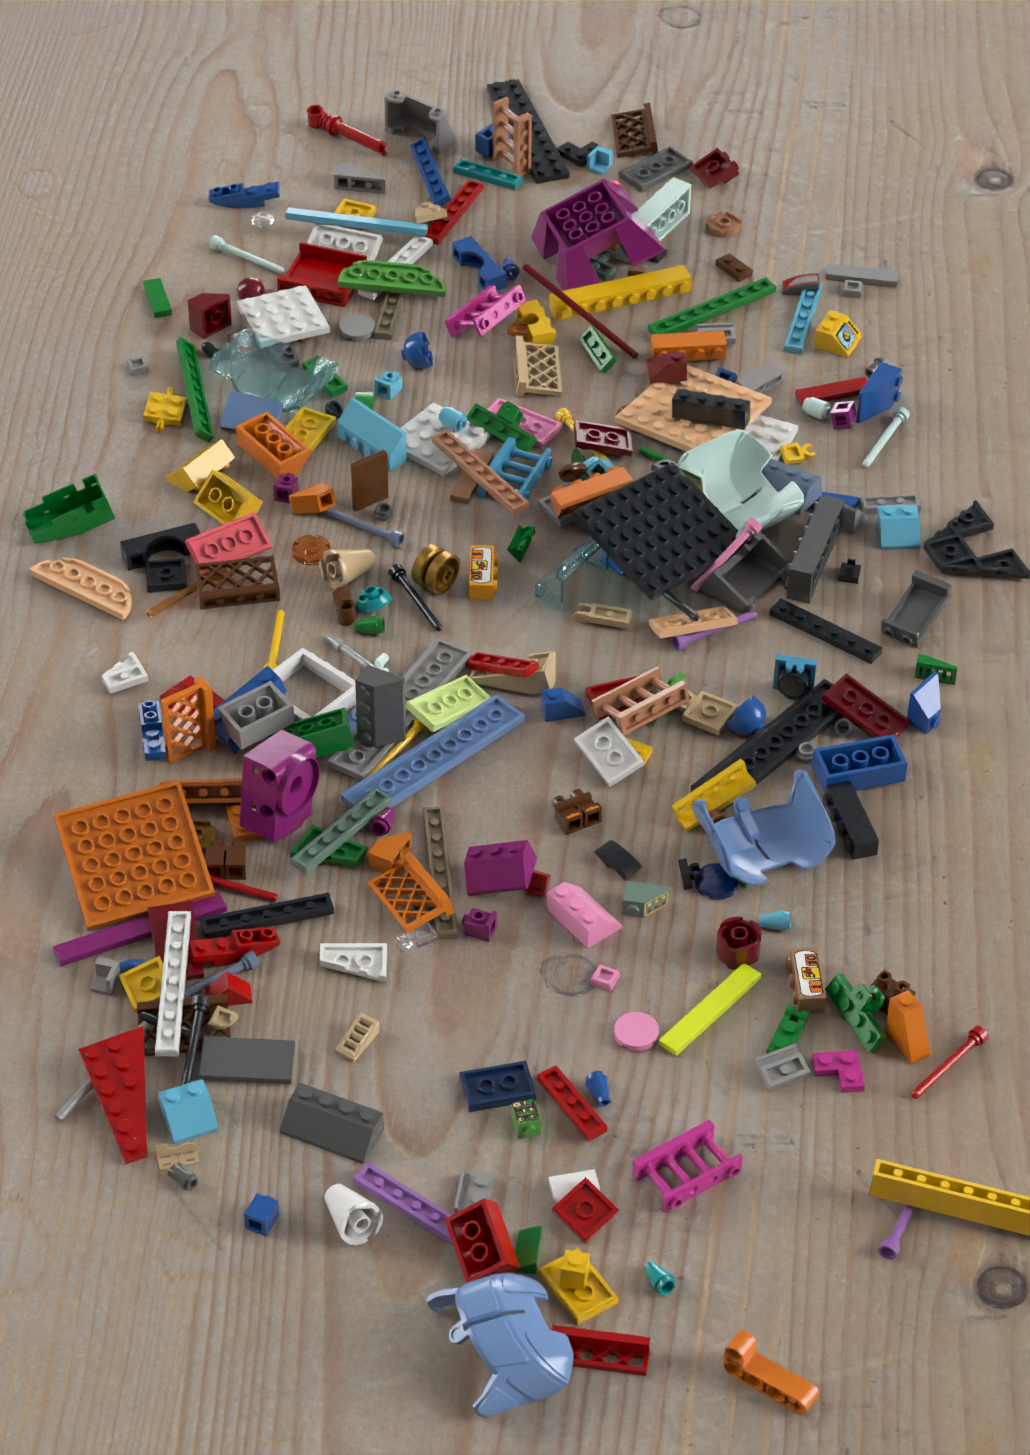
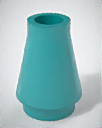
(661, 1280)

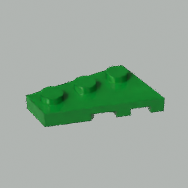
(347, 854)

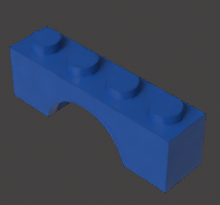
(470, 253)

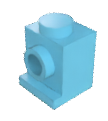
(392, 381)

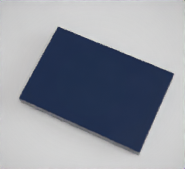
(497, 1086)

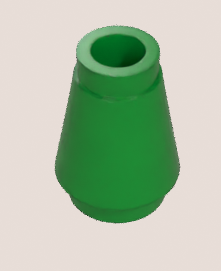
(370, 625)

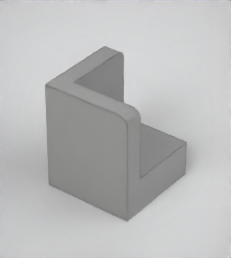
(106, 976)

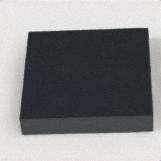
(165, 575)

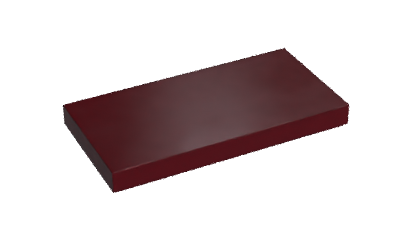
(864, 708)
(158, 923)

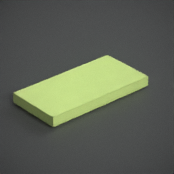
(447, 703)

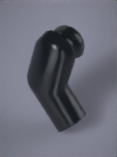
(209, 349)

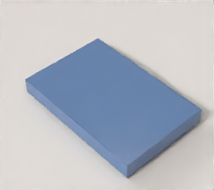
(243, 407)

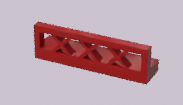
(607, 1343)

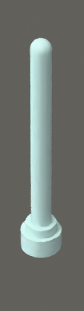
(217, 243)
(899, 416)

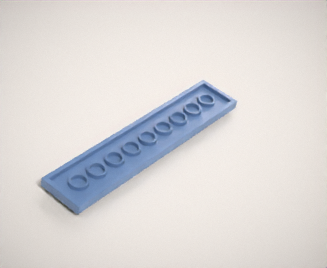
(439, 752)

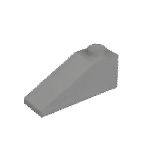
(356, 178)

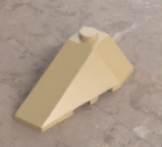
(540, 680)

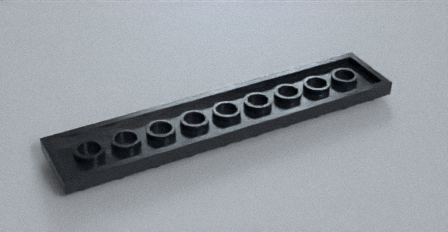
(545, 158)
(780, 737)

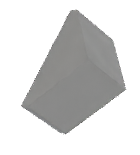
(852, 518)

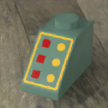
(644, 899)

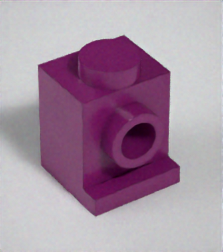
(843, 415)
(285, 483)
(479, 924)

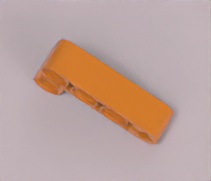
(767, 1376)

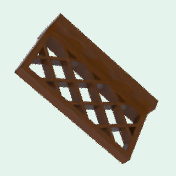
(646, 130)
(238, 593)
(152, 1008)

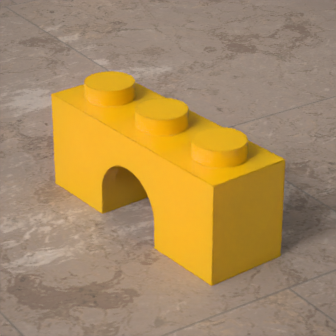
(540, 327)

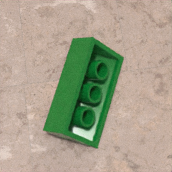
(326, 731)

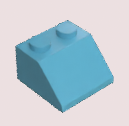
(898, 527)
(188, 1111)

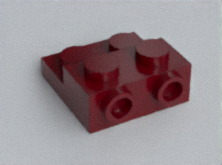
(715, 168)

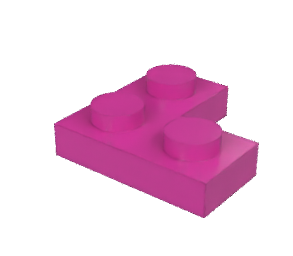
(840, 1063)

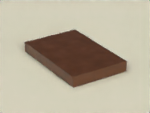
(369, 480)

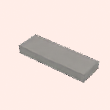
(870, 503)

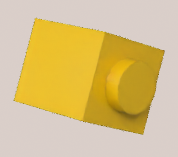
(575, 1270)

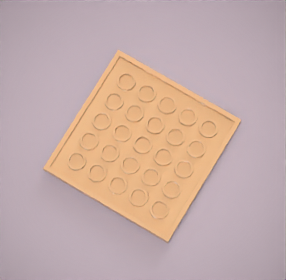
(652, 410)

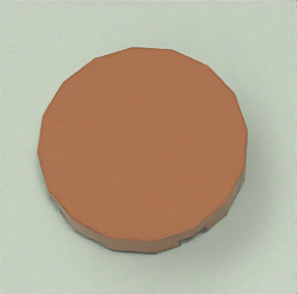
(723, 224)

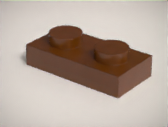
(734, 267)

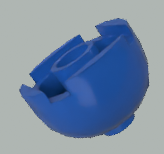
(417, 351)
(748, 717)

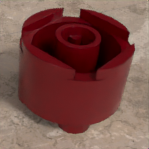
(738, 942)

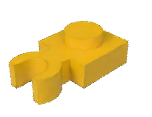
(795, 454)

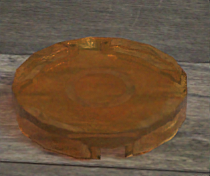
(309, 549)

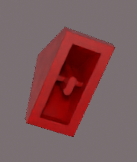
(237, 989)

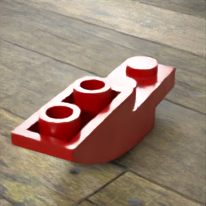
(230, 949)

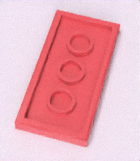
(229, 541)

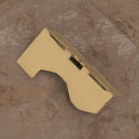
(162, 1150)

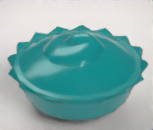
(372, 599)

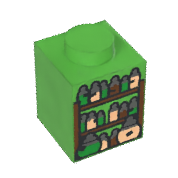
(526, 1119)

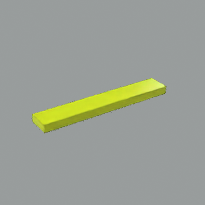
(709, 1009)

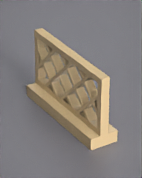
(523, 367)

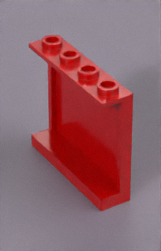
(319, 271)

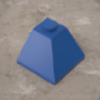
(925, 705)

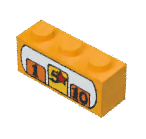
(482, 572)

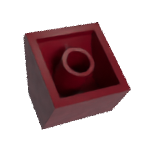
(209, 313)

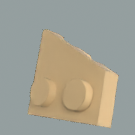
(429, 212)

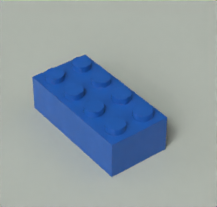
(862, 762)

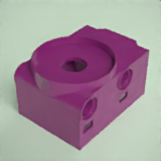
(281, 788)

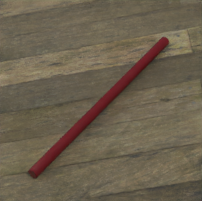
(579, 310)

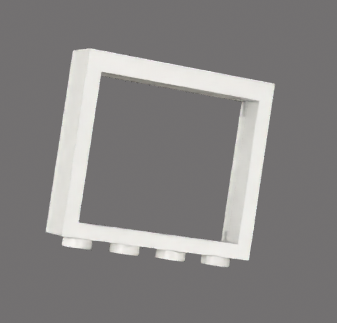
(325, 671)

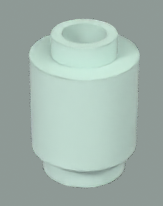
(816, 408)

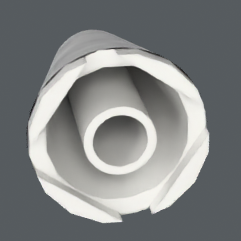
(353, 1214)

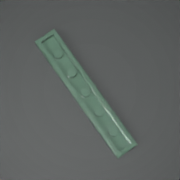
(341, 831)

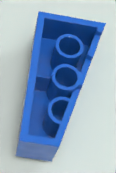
(261, 678)

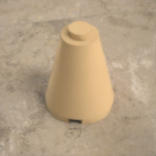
(345, 565)

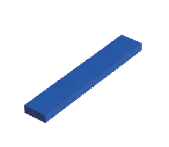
(430, 172)

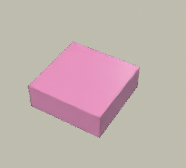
(605, 977)

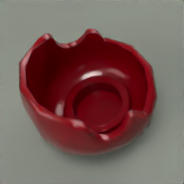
(250, 288)

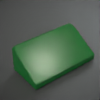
(528, 1249)

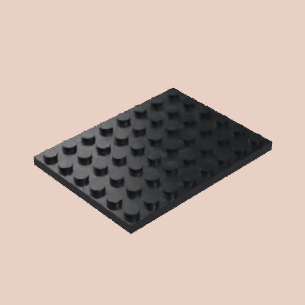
(659, 529)

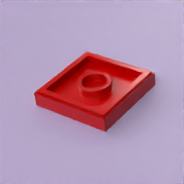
(585, 1210)

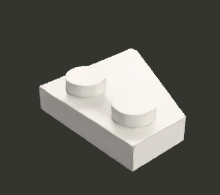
(125, 674)

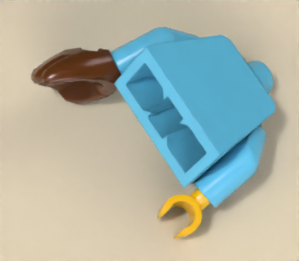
(591, 466)

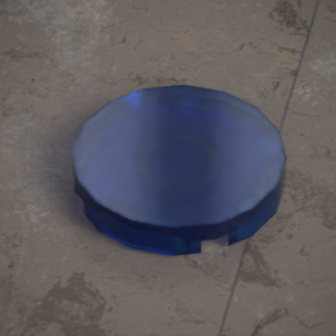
(716, 882)

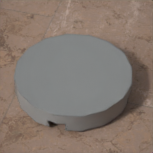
(357, 327)

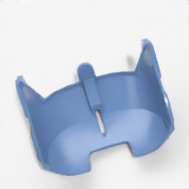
(785, 833)
(517, 1348)

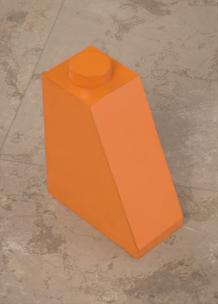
(907, 1027)

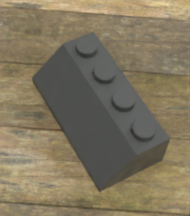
(380, 707)
(332, 1123)

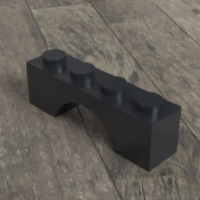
(142, 548)

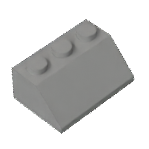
(256, 714)

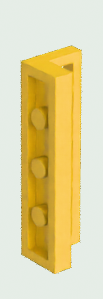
(717, 796)

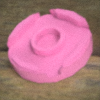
(636, 1031)

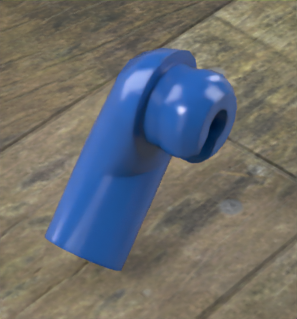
(130, 964)

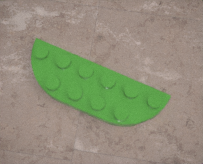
(391, 278)

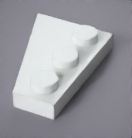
(359, 959)

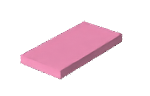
(535, 424)

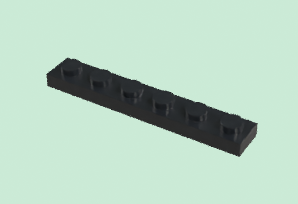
(826, 631)
(267, 915)

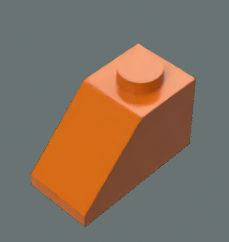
(389, 851)

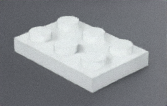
(609, 751)

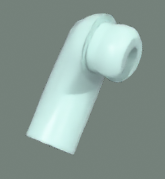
(381, 661)

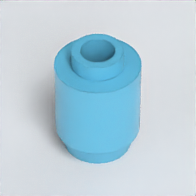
(453, 418)

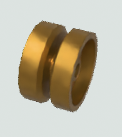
(435, 569)

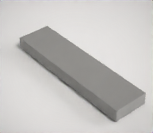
(862, 274)

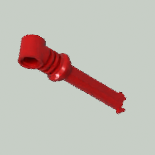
(334, 125)

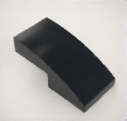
(620, 859)

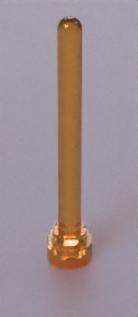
(180, 595)

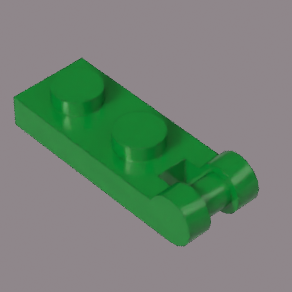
(789, 1031)

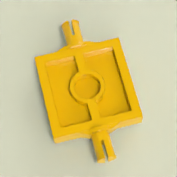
(164, 409)

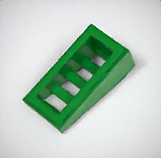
(926, 664)

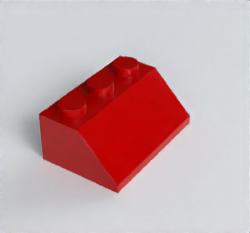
(481, 1241)

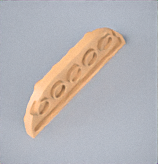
(86, 584)

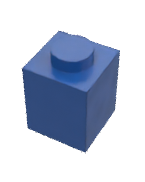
(261, 1214)

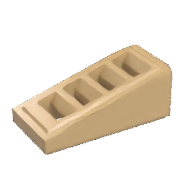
(364, 1025)

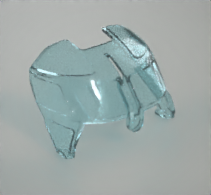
(257, 370)

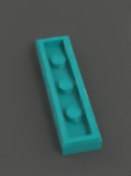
(487, 174)

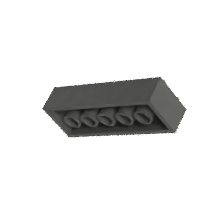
(814, 549)

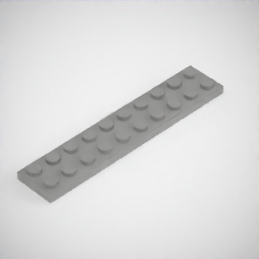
(433, 669)

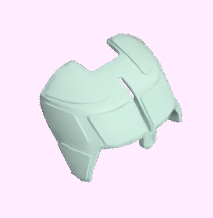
(732, 473)

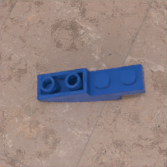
(239, 197)
(152, 730)

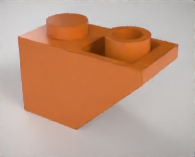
(313, 499)

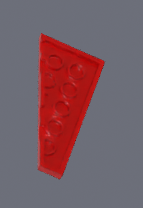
(119, 1082)

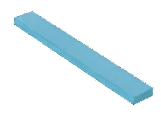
(356, 221)

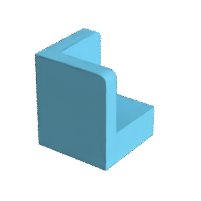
(599, 160)

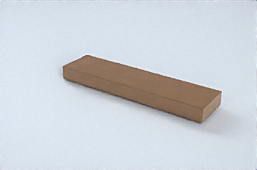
(466, 485)

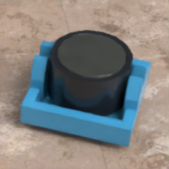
(794, 675)

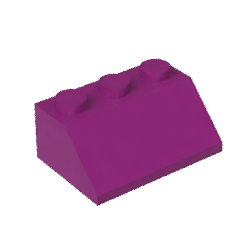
(499, 867)

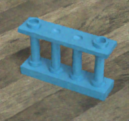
(503, 461)

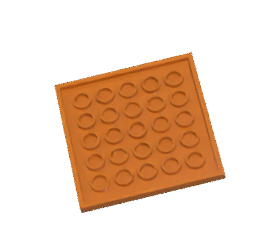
(133, 854)

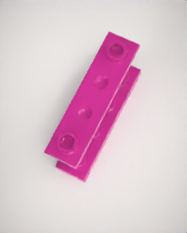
(485, 310)
(680, 1146)

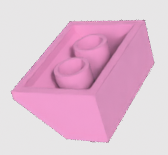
(581, 914)

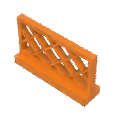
(202, 716)
(414, 874)

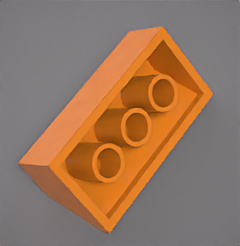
(272, 445)
(581, 492)

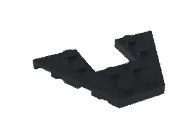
(954, 555)

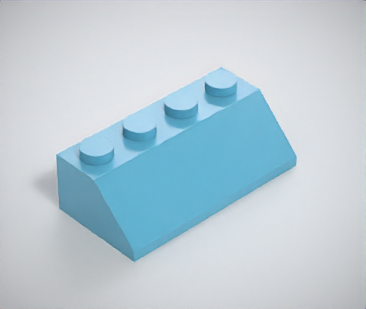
(372, 433)

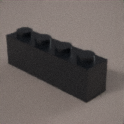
(711, 409)
(851, 820)

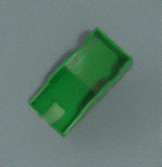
(71, 514)

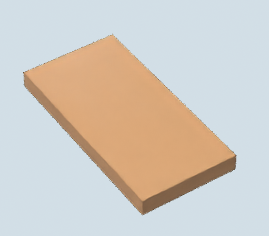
(682, 624)

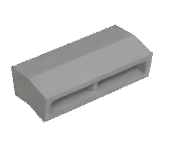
(761, 378)

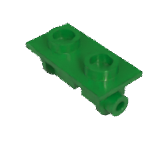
(521, 541)

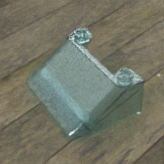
(550, 588)

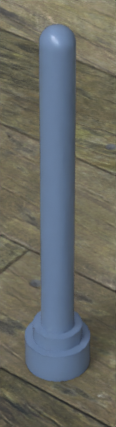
(394, 538)
(248, 961)

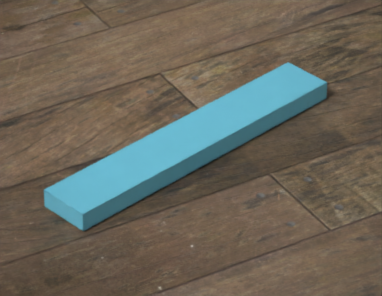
(802, 320)

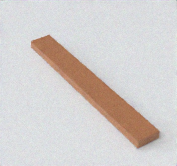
(481, 472)

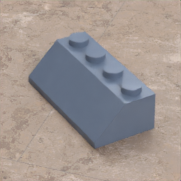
(782, 474)

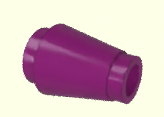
(381, 823)

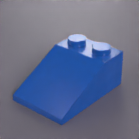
(879, 392)

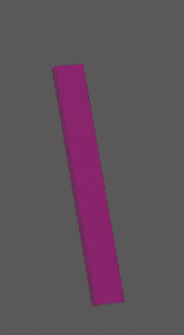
(126, 933)

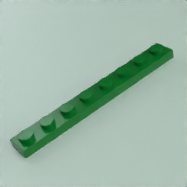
(713, 307)
(194, 390)

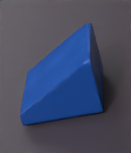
(727, 375)

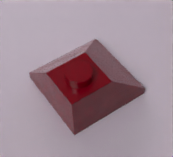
(667, 367)

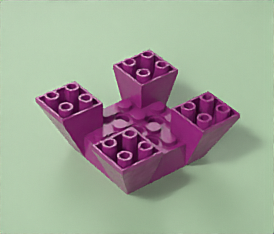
(589, 225)

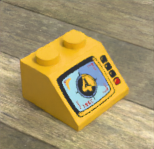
(837, 334)

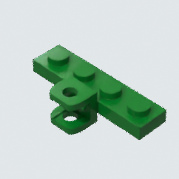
(503, 424)
(857, 1009)

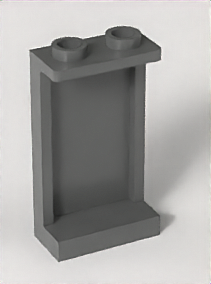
(917, 609)

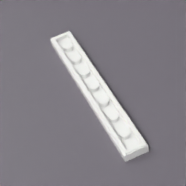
(173, 983)

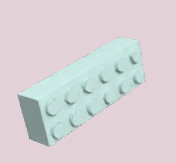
(663, 210)

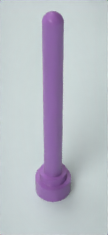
(679, 642)
(890, 1246)

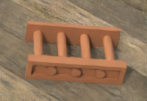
(522, 137)
(645, 711)

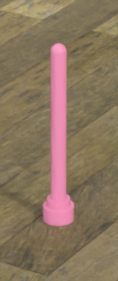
(752, 527)

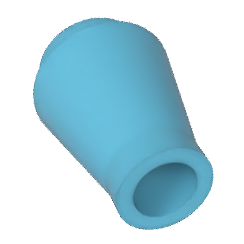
(776, 920)

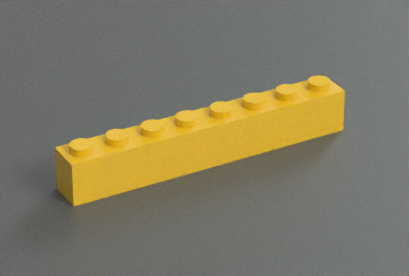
(623, 291)
(951, 1196)

